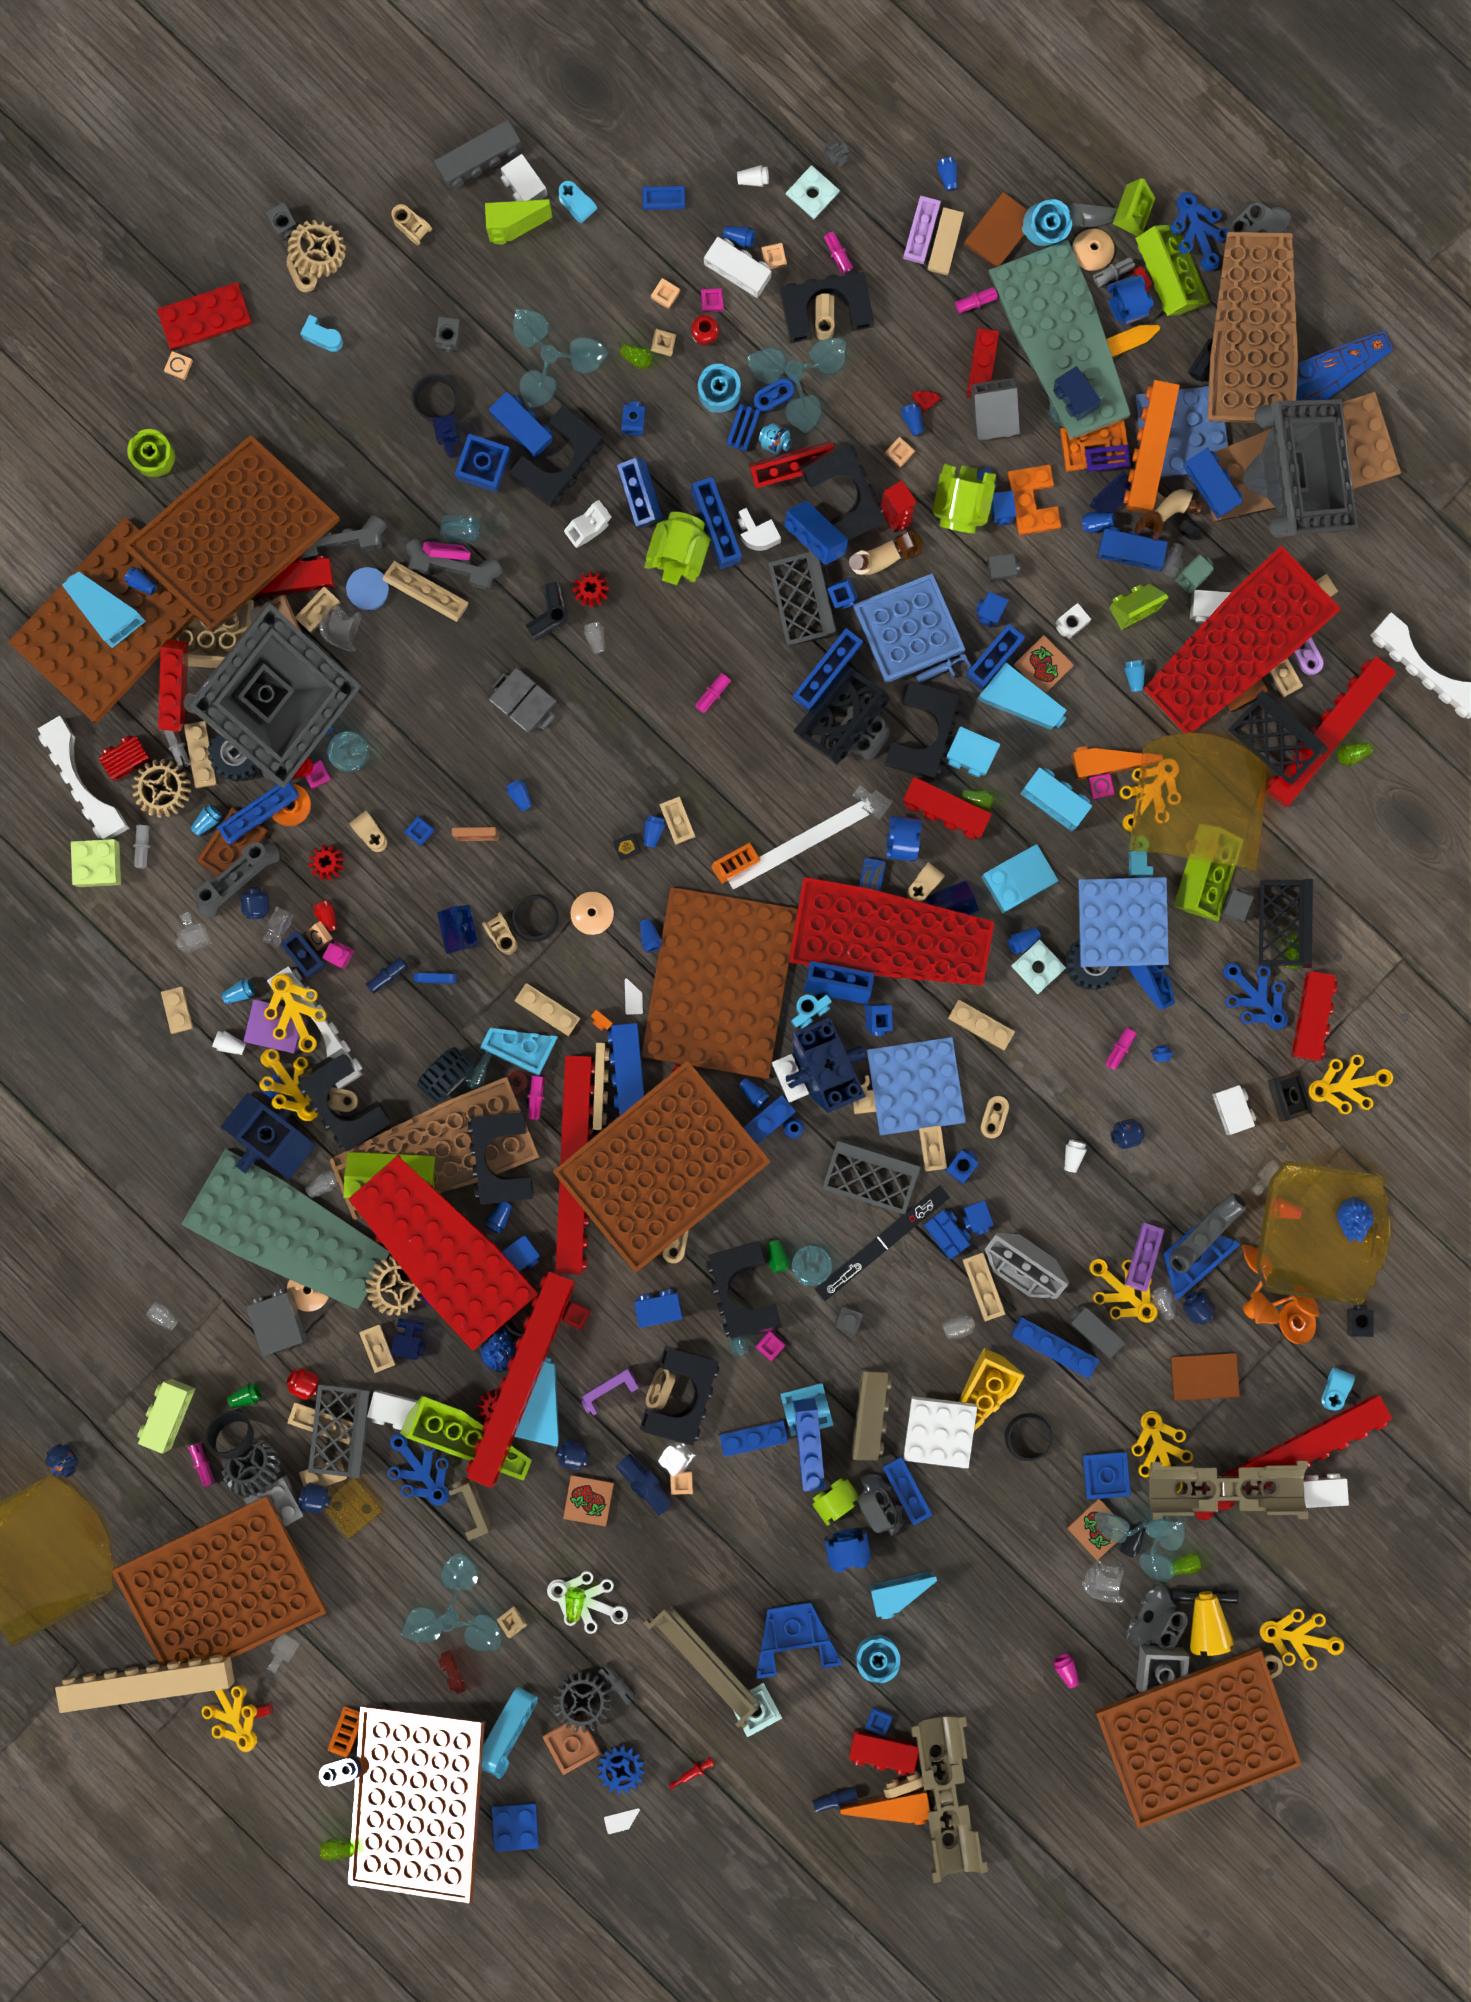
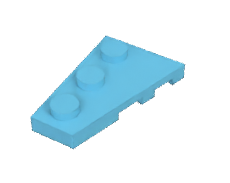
(519, 1048)

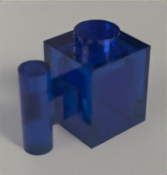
(446, 433)
(407, 1344)

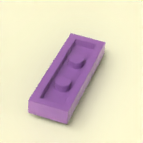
(1144, 1257)

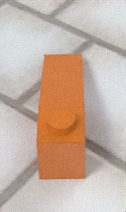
(1099, 762)
(906, 1808)

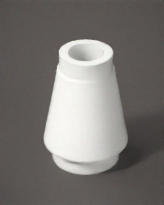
(754, 176)
(228, 1043)
(1074, 1154)

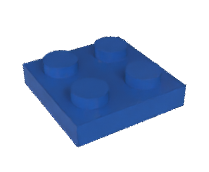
(1106, 1475)
(515, 1826)

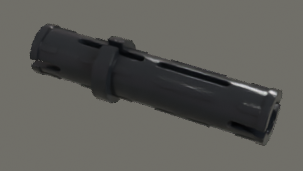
(1189, 1594)

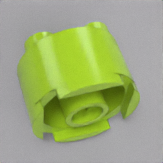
(143, 444)
(835, 1502)

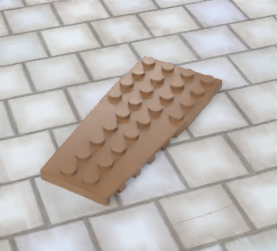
(1254, 328)
(1368, 450)
(445, 1134)

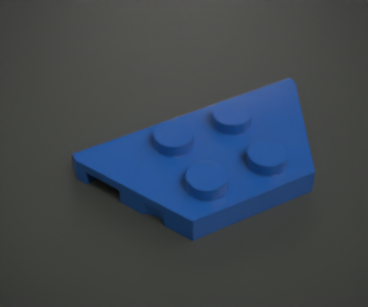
(1203, 1265)

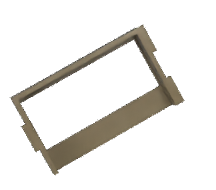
(706, 1663)

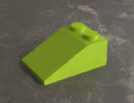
(512, 219)
(1137, 605)

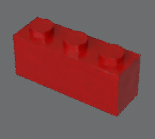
(982, 358)
(883, 1752)

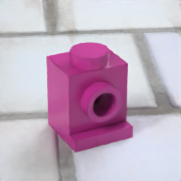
(338, 954)

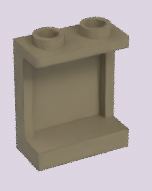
(476, 1507)

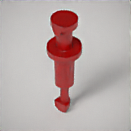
(693, 1772)

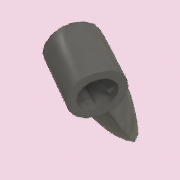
(1090, 215)

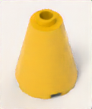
(1209, 1627)

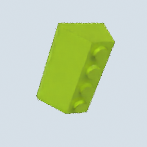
(1171, 271)
(1204, 888)
(363, 1166)

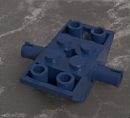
(836, 1082)
(283, 1151)

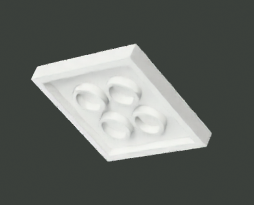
(940, 1432)

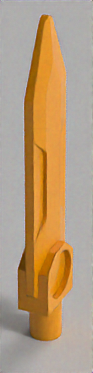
(1131, 338)

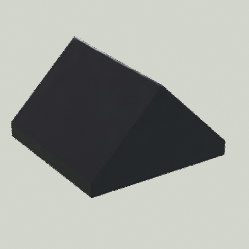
(1289, 1096)

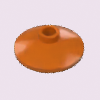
(298, 813)
(1303, 1327)

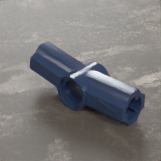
(644, 1484)

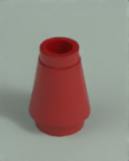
(325, 913)

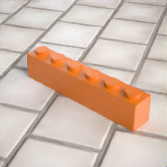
(1152, 446)

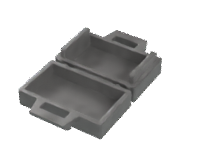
(523, 701)

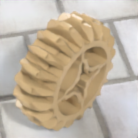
(316, 237)
(165, 781)
(397, 1302)

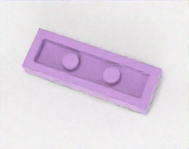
(921, 229)

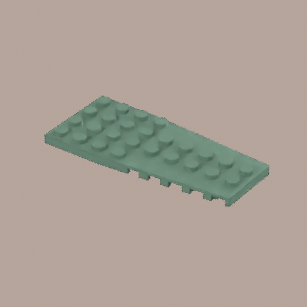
(1060, 330)
(283, 1231)

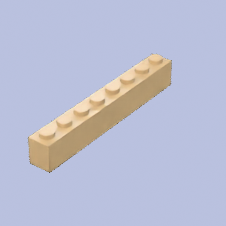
(144, 1684)

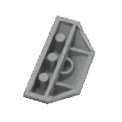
(1025, 1266)

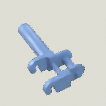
(942, 668)

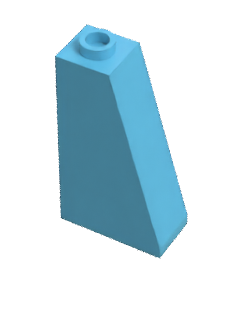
(104, 611)
(1021, 698)
(541, 1414)

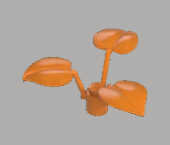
(1260, 1307)

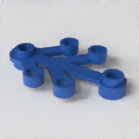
(1198, 228)
(1257, 999)
(421, 1472)

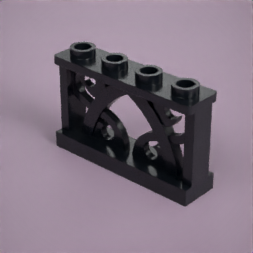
(848, 733)

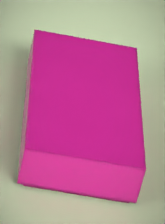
(446, 550)

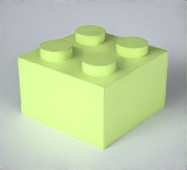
(95, 863)

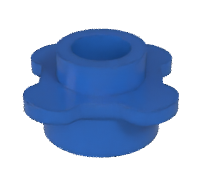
(1162, 1053)

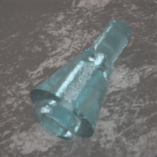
(477, 1076)
(738, 1347)

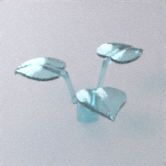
(769, 363)
(537, 387)
(1168, 1533)
(424, 1627)

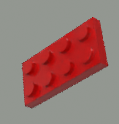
(204, 316)

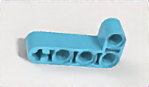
(507, 1732)

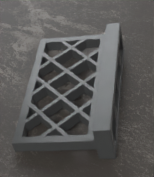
(821, 594)
(878, 1158)
(359, 1431)

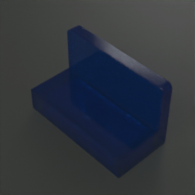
(1112, 495)
(955, 898)
(457, 929)

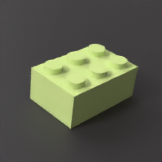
(165, 1415)

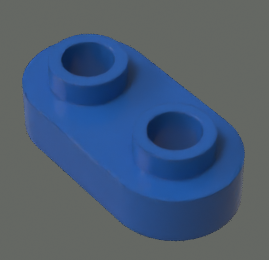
(773, 395)

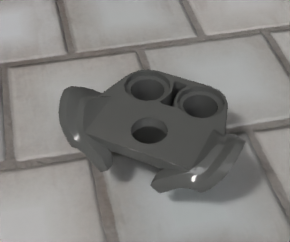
(1271, 220)
(875, 740)
(878, 1506)
(1144, 1633)

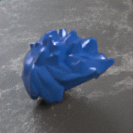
(1355, 1218)
(498, 1350)

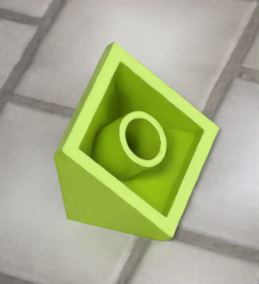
(1134, 207)

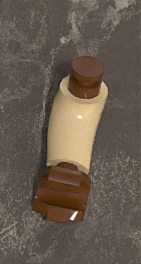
(1176, 502)
(885, 555)

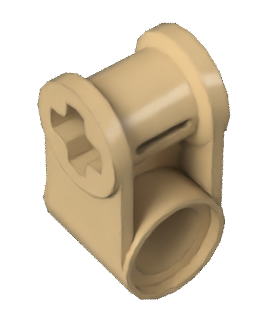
(413, 226)
(368, 829)
(926, 881)
(498, 931)

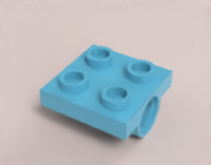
(819, 1008)
(813, 1391)

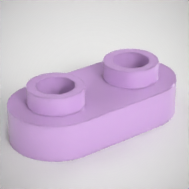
(1309, 653)

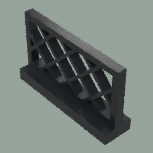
(1289, 723)
(1305, 923)

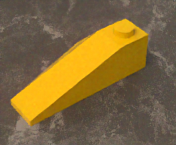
(990, 1384)

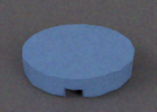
(367, 588)

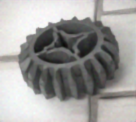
(249, 1472)
(568, 1714)

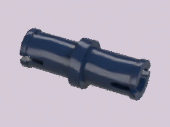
(386, 975)
(835, 1800)

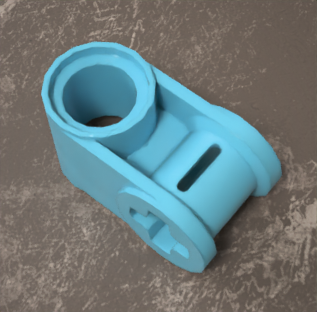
(578, 204)
(1338, 1385)

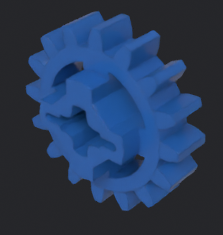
(613, 1766)

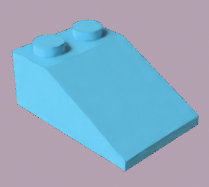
(972, 752)
(1019, 878)
(896, 1594)

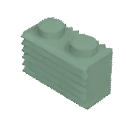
(1195, 573)

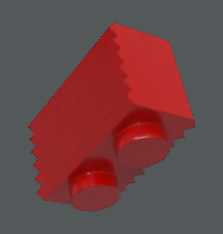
(124, 757)

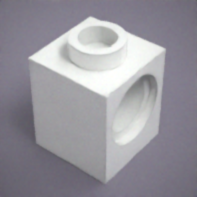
(1076, 613)

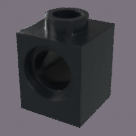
(1367, 1328)

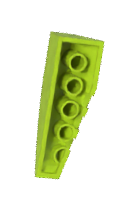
(455, 1434)

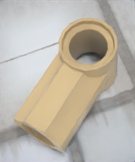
(824, 316)

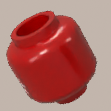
(705, 330)
(302, 1383)

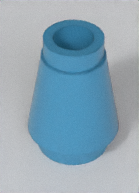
(1135, 675)
(206, 819)
(238, 992)

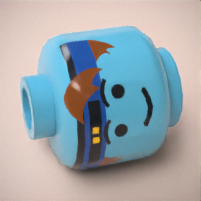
(775, 439)

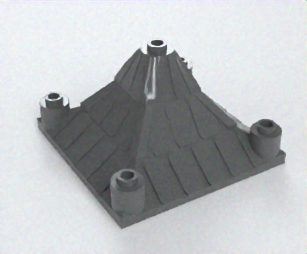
(1304, 468)
(273, 695)

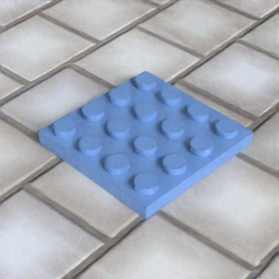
(1189, 429)
(908, 628)
(1123, 922)
(916, 1086)

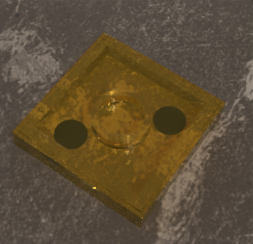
(352, 1508)

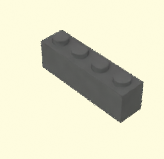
(478, 154)

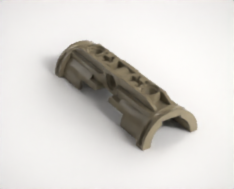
(1285, 1500)
(964, 1850)

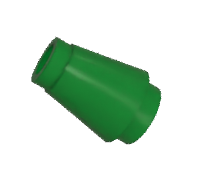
(777, 1257)
(245, 1396)

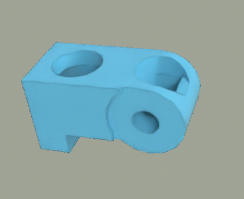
(322, 337)
(1138, 865)

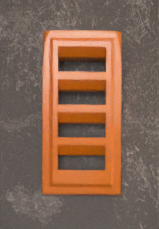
(720, 872)
(345, 1752)

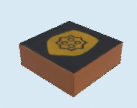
(626, 847)

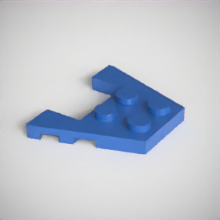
(794, 1628)

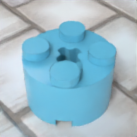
(1057, 218)
(711, 397)
(876, 1671)

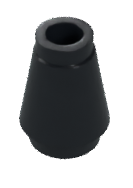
(1133, 1543)

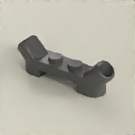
(368, 537)
(480, 576)
(214, 893)
(1206, 1232)

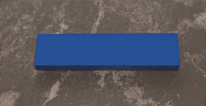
(257, 812)

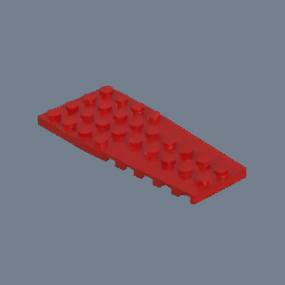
(1242, 641)
(888, 935)
(442, 1252)

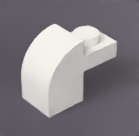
(588, 525)
(758, 537)

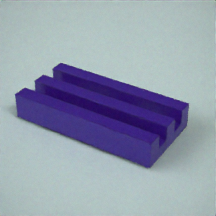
(1091, 468)

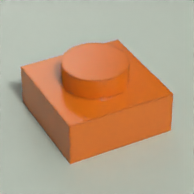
(601, 1021)

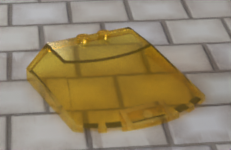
(1200, 800)
(1301, 1239)
(49, 1558)

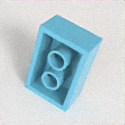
(1056, 798)

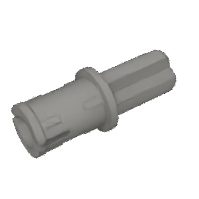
(1113, 272)
(177, 748)
(141, 846)

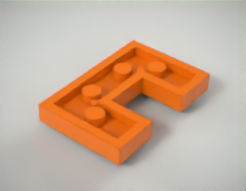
(1074, 449)
(1023, 484)

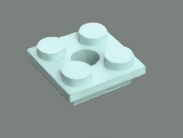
(812, 180)
(1041, 953)
(769, 1711)

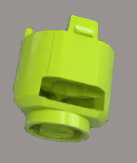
(962, 499)
(678, 547)

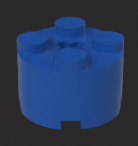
(1129, 299)
(903, 838)
(847, 1549)

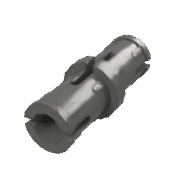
(616, 1683)

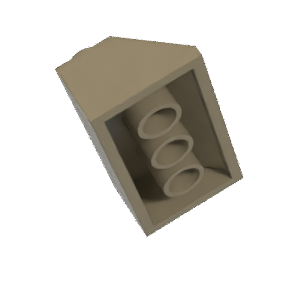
(869, 1414)

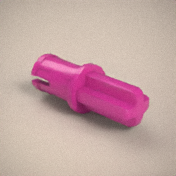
(838, 253)
(976, 300)
(712, 693)
(1120, 1048)
(536, 1097)
(202, 1464)

